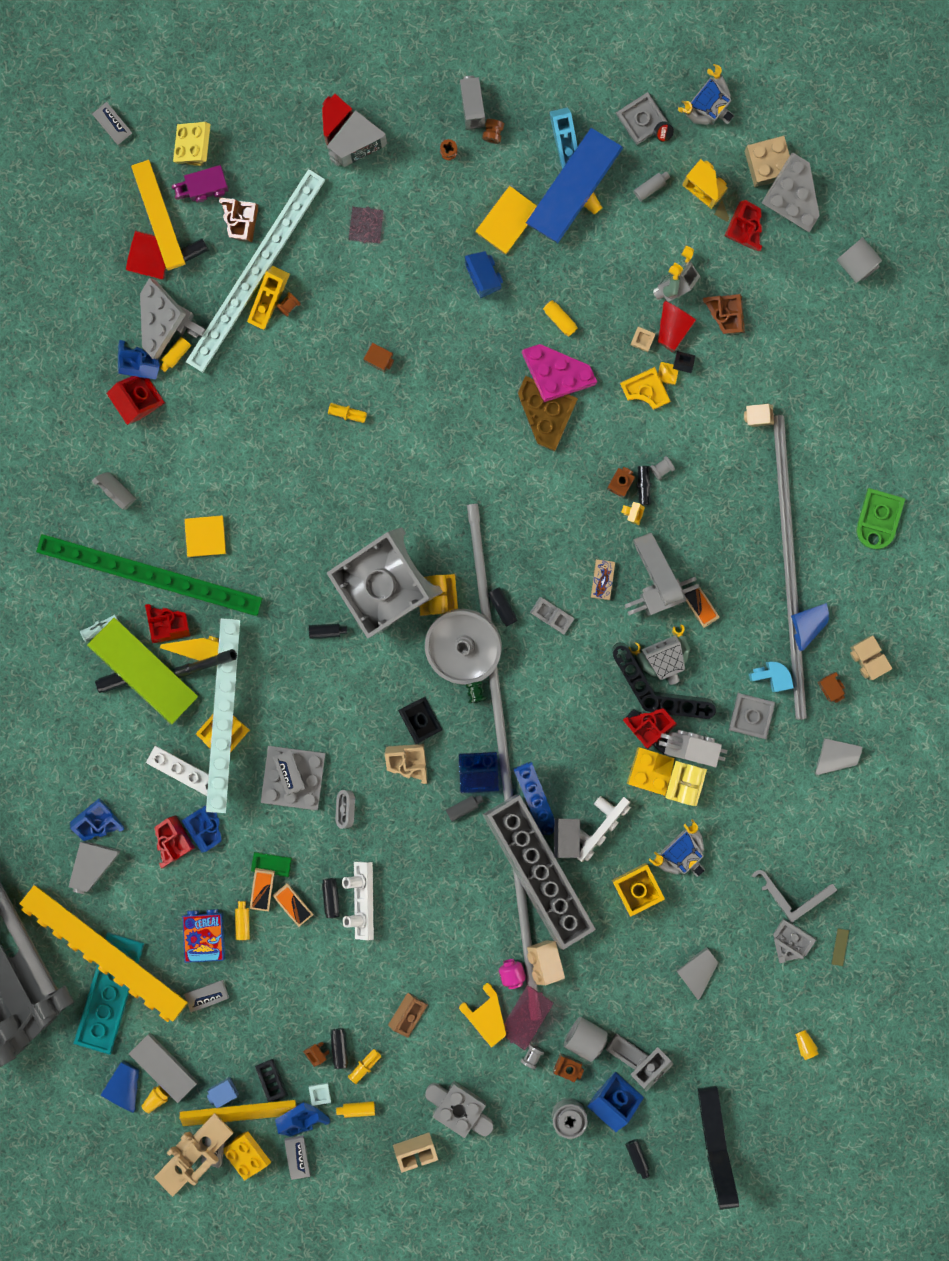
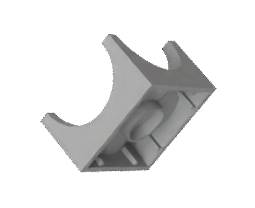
(381, 583)

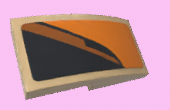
(701, 607)
(262, 889)
(293, 905)

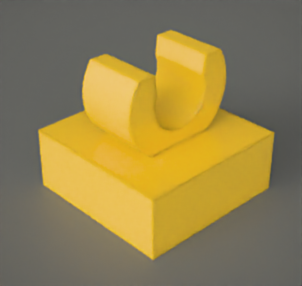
(634, 513)

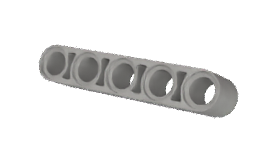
(658, 569)

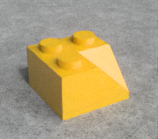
(704, 185)
(651, 771)
(638, 889)

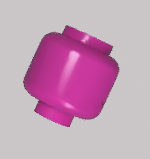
(512, 974)

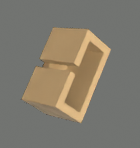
(869, 657)
(546, 962)
(405, 1152)

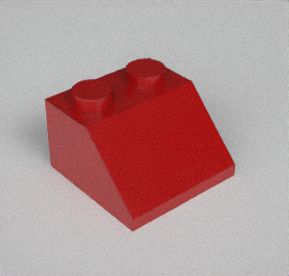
(335, 114)
(134, 398)

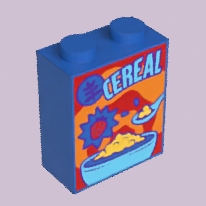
(203, 936)

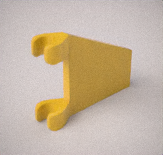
(487, 1017)

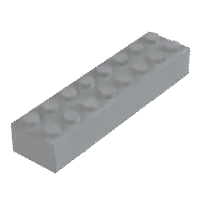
(539, 872)

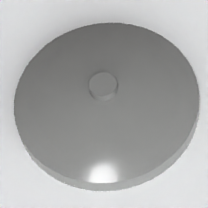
(463, 646)

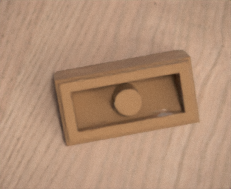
(407, 1015)

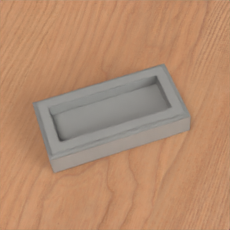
(626, 1051)

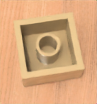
(766, 160)

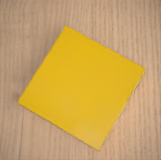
(205, 536)

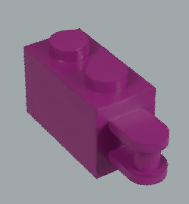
(202, 185)

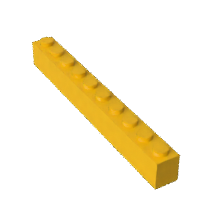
(104, 953)

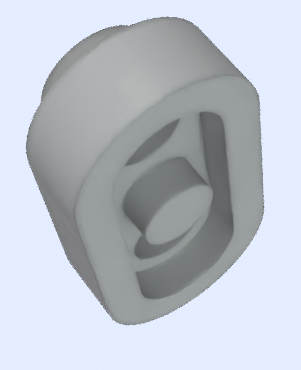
(345, 809)

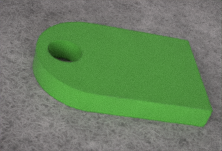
(879, 517)

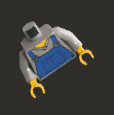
(710, 101)
(682, 853)

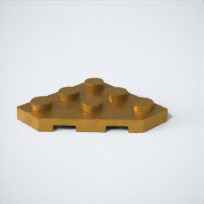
(545, 418)

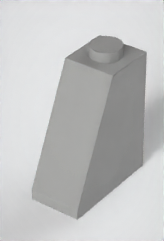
(472, 102)
(90, 865)

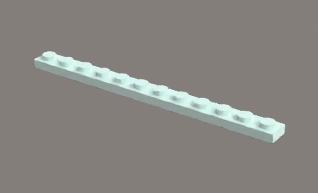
(255, 271)

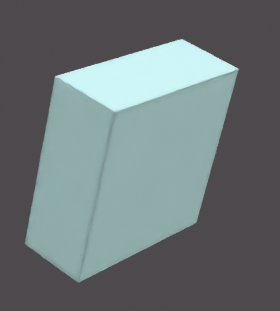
(319, 1094)

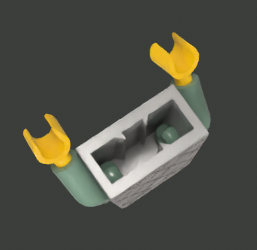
(680, 278)
(665, 657)

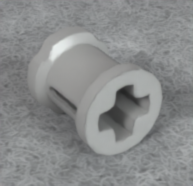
(662, 468)
(532, 1056)

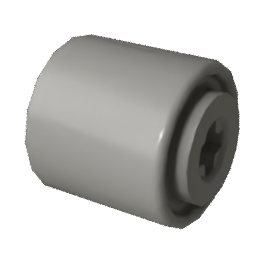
(860, 260)
(586, 1039)
(571, 1108)

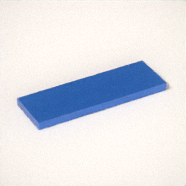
(574, 185)

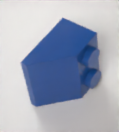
(482, 273)
(615, 1102)

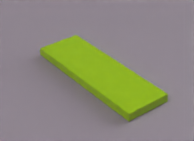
(142, 671)

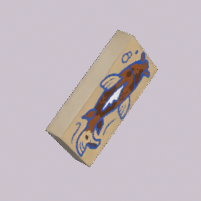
(602, 579)

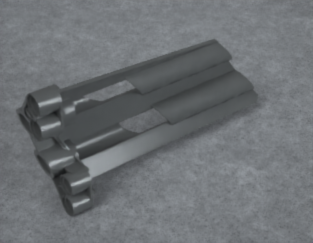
(26, 989)

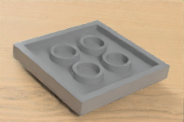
(311, 770)

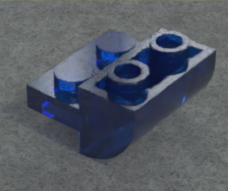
(478, 772)

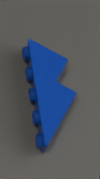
(535, 797)

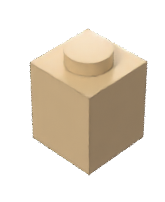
(759, 415)

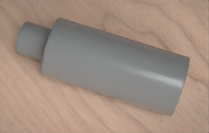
(651, 186)

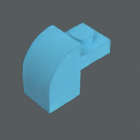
(777, 673)

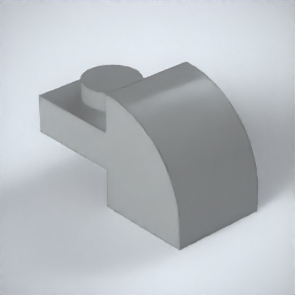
(193, 329)

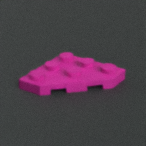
(557, 373)

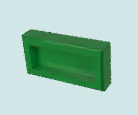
(276, 863)

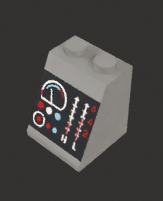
(355, 141)

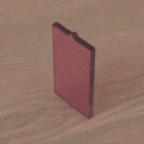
(527, 1017)

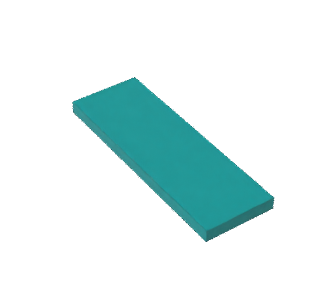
(106, 1002)

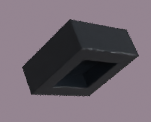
(684, 362)

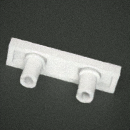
(179, 769)
(613, 813)
(363, 900)

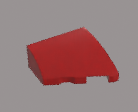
(746, 225)

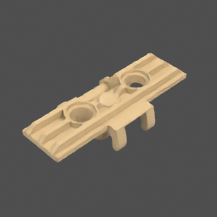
(189, 1151)

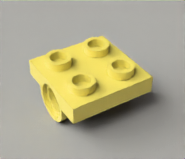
(191, 143)
(686, 783)

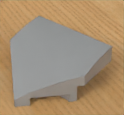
(791, 941)

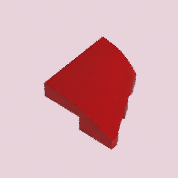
(673, 326)
(166, 624)
(650, 726)
(172, 840)

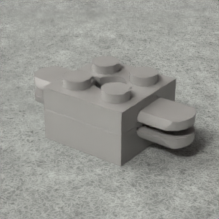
(652, 601)
(693, 747)
(459, 1109)

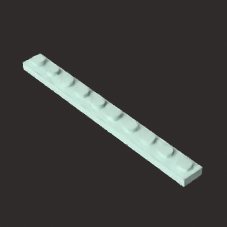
(222, 719)

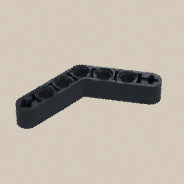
(660, 698)
(717, 1149)

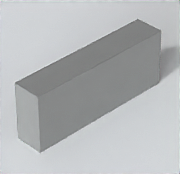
(163, 1067)

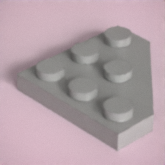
(794, 193)
(158, 318)

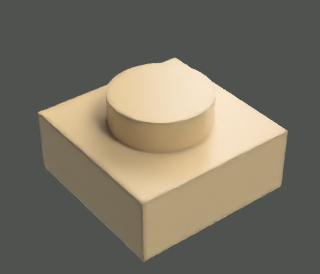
(642, 339)

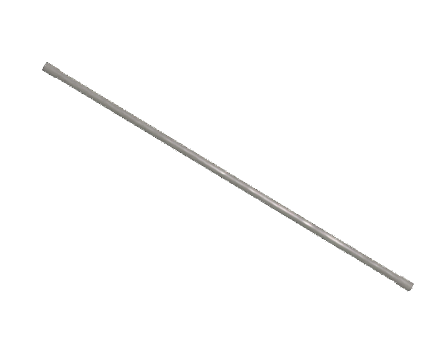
(474, 520)

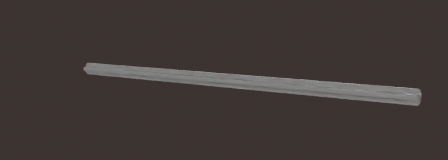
(789, 563)

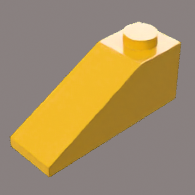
(268, 297)
(195, 648)

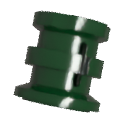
(475, 692)

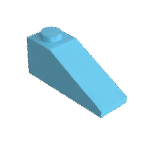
(564, 134)

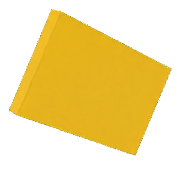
(506, 220)

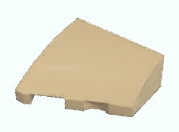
(407, 760)

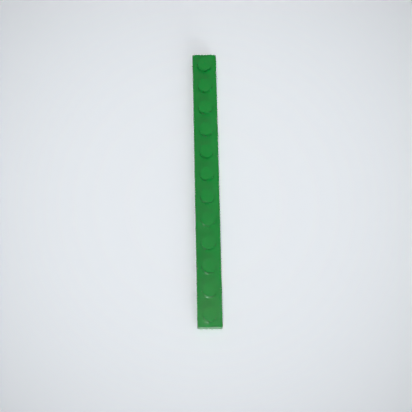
(149, 575)

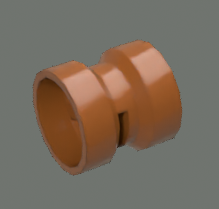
(493, 131)

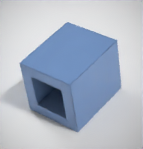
(222, 1093)

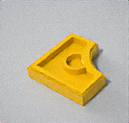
(646, 387)

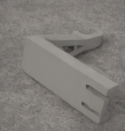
(785, 907)

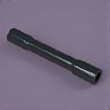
(221, 658)

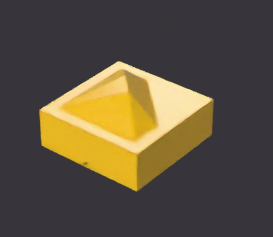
(667, 373)

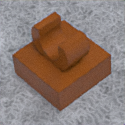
(315, 1055)

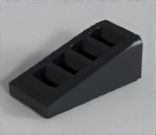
(283, 1092)

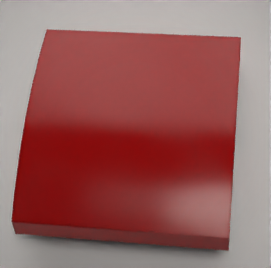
(146, 256)

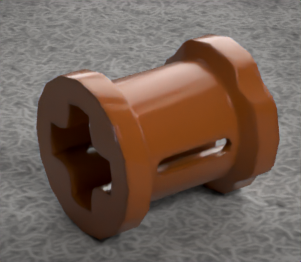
(445, 145)
(288, 304)

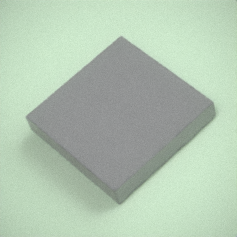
(640, 118)
(751, 716)

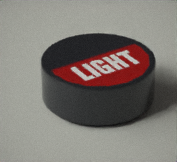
(663, 131)

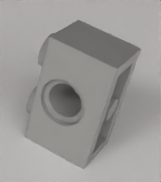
(652, 1069)

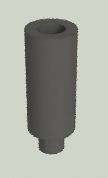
(464, 807)

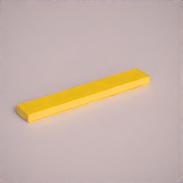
(158, 215)
(237, 1113)

